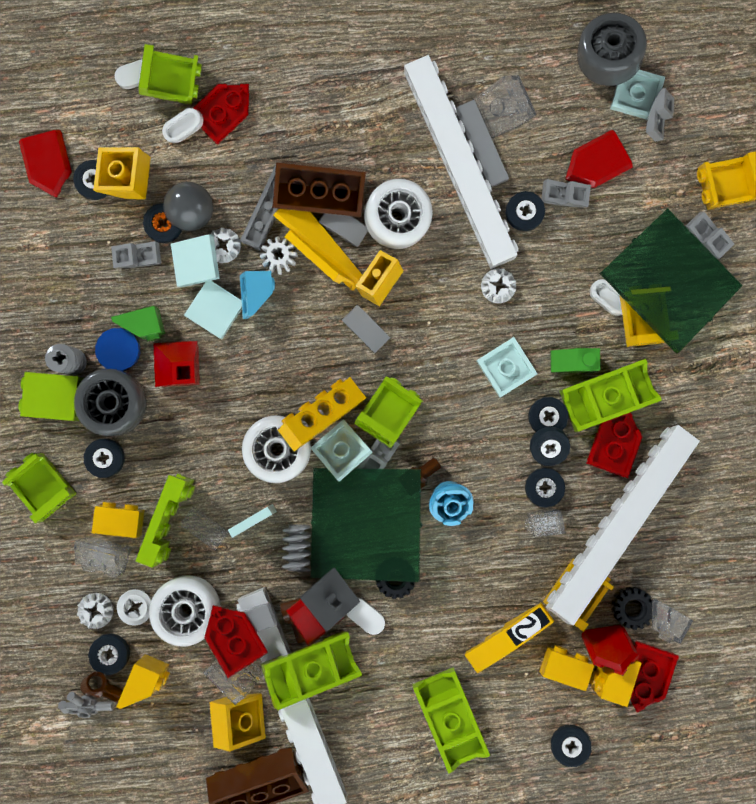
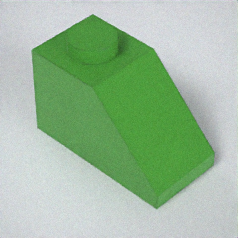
(143, 323)
(575, 360)

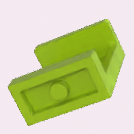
(169, 76)
(48, 396)
(388, 411)
(39, 486)

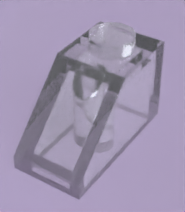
(545, 522)
(669, 622)

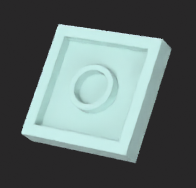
(637, 94)
(195, 261)
(214, 309)
(506, 367)
(341, 450)
(254, 519)

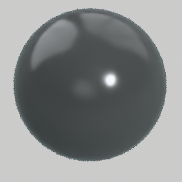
(188, 206)

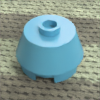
(451, 503)

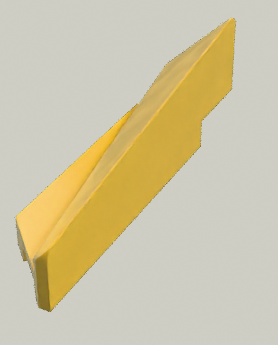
(318, 246)

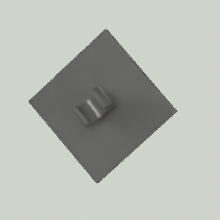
(330, 599)

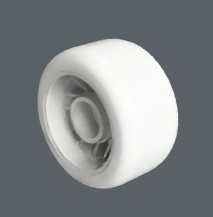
(400, 197)
(263, 462)
(168, 616)

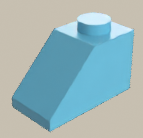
(255, 290)

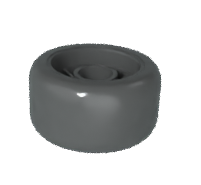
(611, 49)
(93, 399)

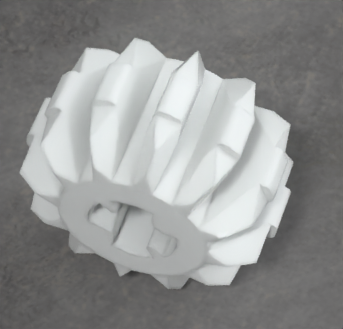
(287, 251)

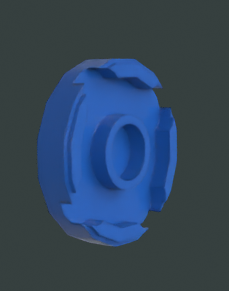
(117, 349)

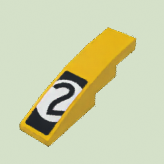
(509, 637)

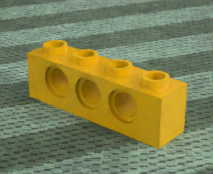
(298, 435)

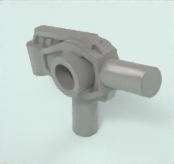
(84, 705)

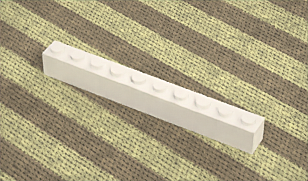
(460, 162)
(622, 524)
(301, 719)

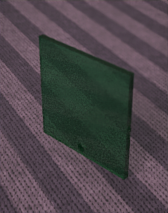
(671, 280)
(367, 524)

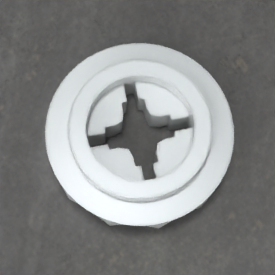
(233, 245)
(489, 289)
(125, 602)
(104, 607)

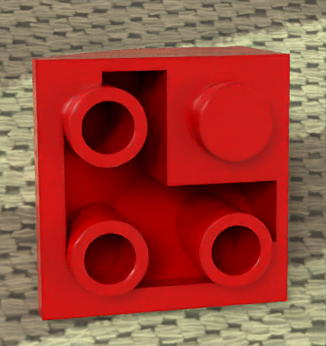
(176, 364)

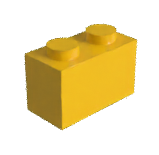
(379, 278)
(118, 521)
(567, 668)

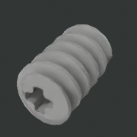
(65, 359)
(296, 547)

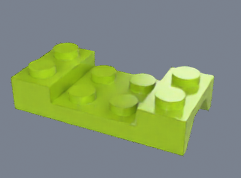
(609, 395)
(153, 547)
(310, 670)
(450, 719)

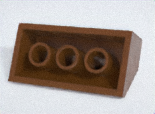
(318, 188)
(261, 781)

